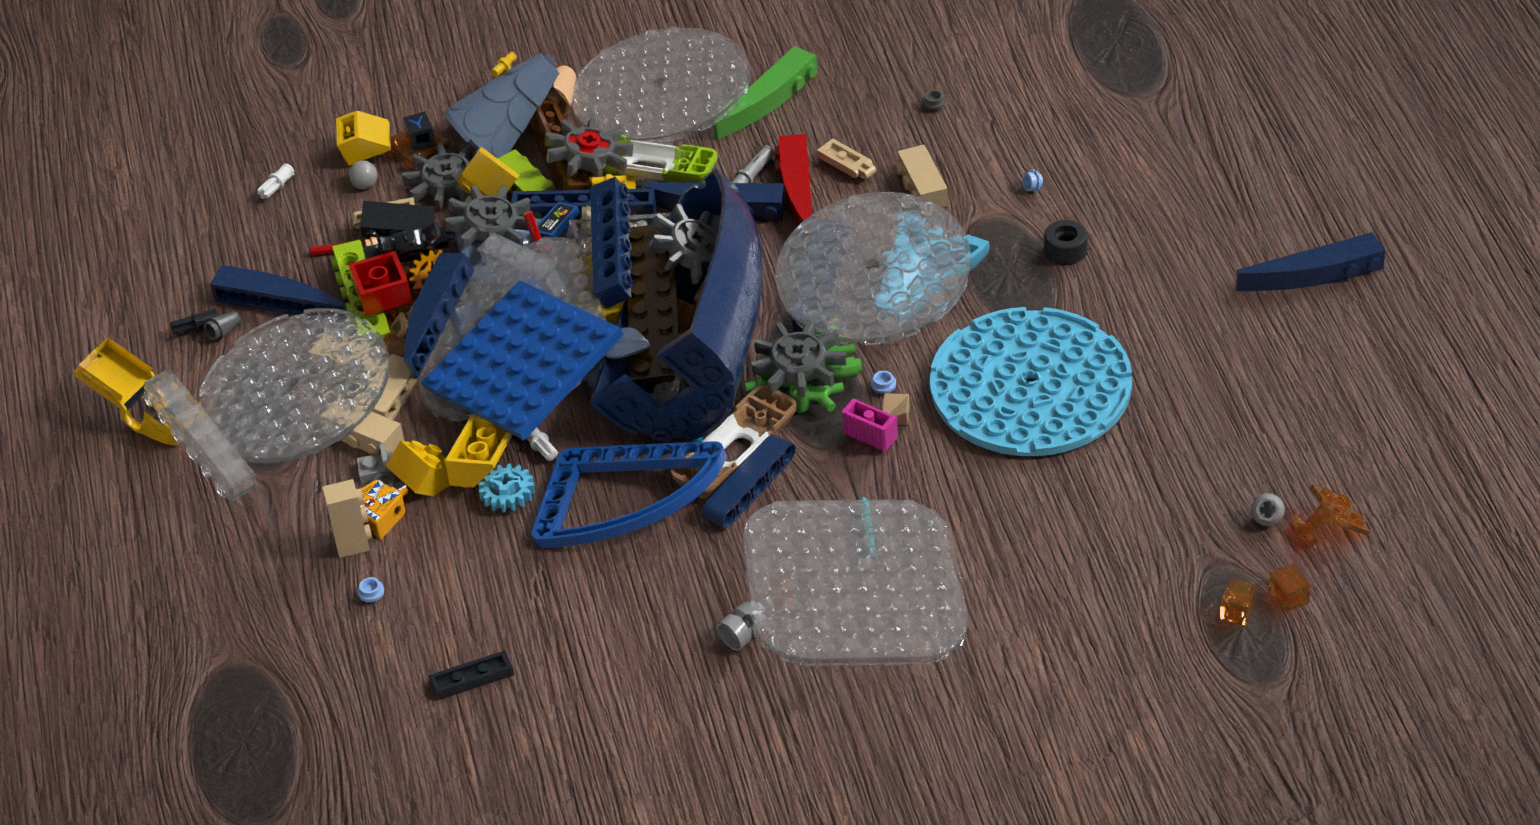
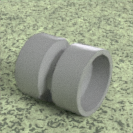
(737, 627)

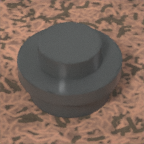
(934, 99)

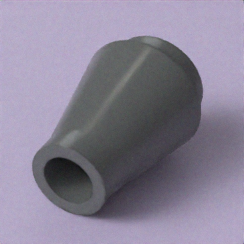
(221, 325)

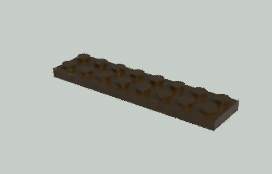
(652, 306)

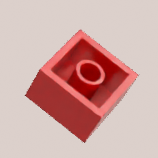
(380, 283)

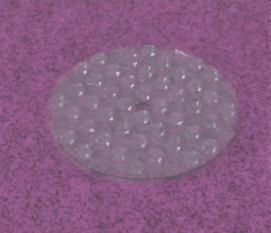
(699, 76)
(918, 278)
(339, 377)

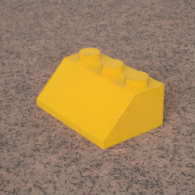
(475, 452)

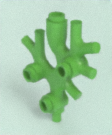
(817, 393)

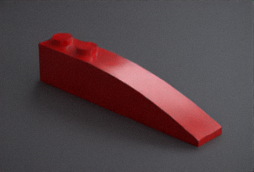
(794, 175)

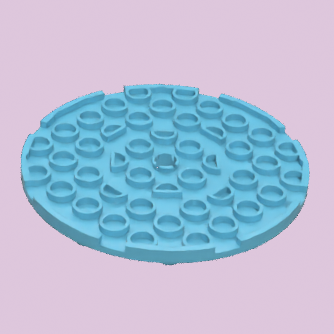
(1076, 391)

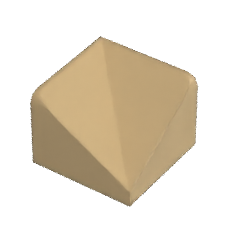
(898, 406)

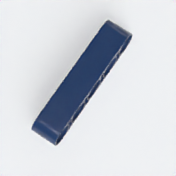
(748, 481)

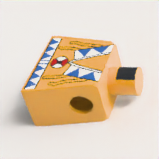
(383, 506)

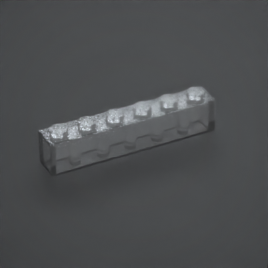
(199, 435)

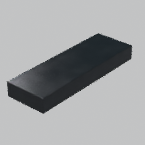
(471, 675)

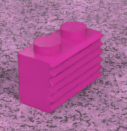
(869, 424)

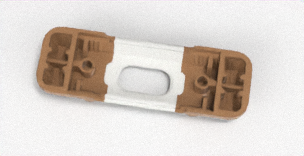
(753, 419)

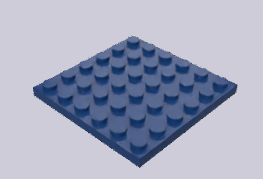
(522, 359)

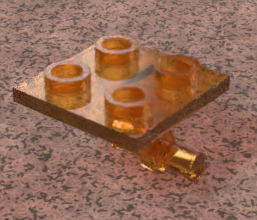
(1332, 507)

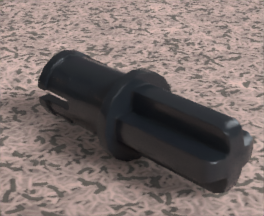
(193, 322)

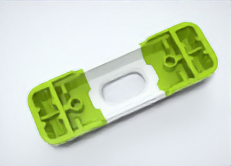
(681, 164)

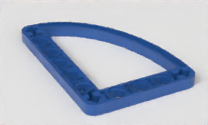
(574, 461)

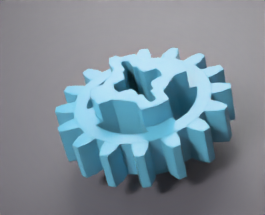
(506, 488)

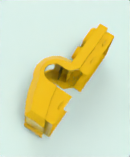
(121, 380)

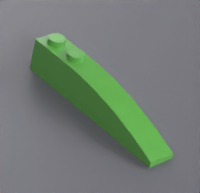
(770, 91)

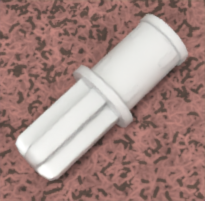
(276, 181)
(540, 442)

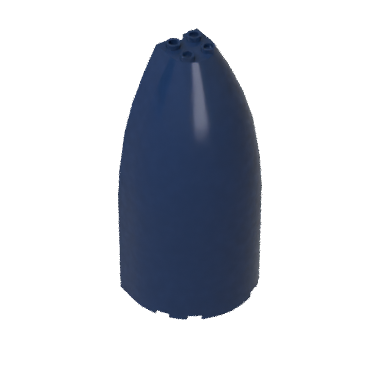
(717, 339)

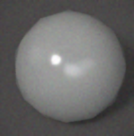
(363, 175)
(1267, 509)

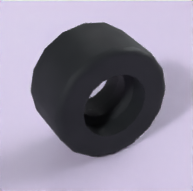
(1065, 242)

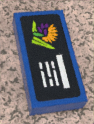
(557, 220)

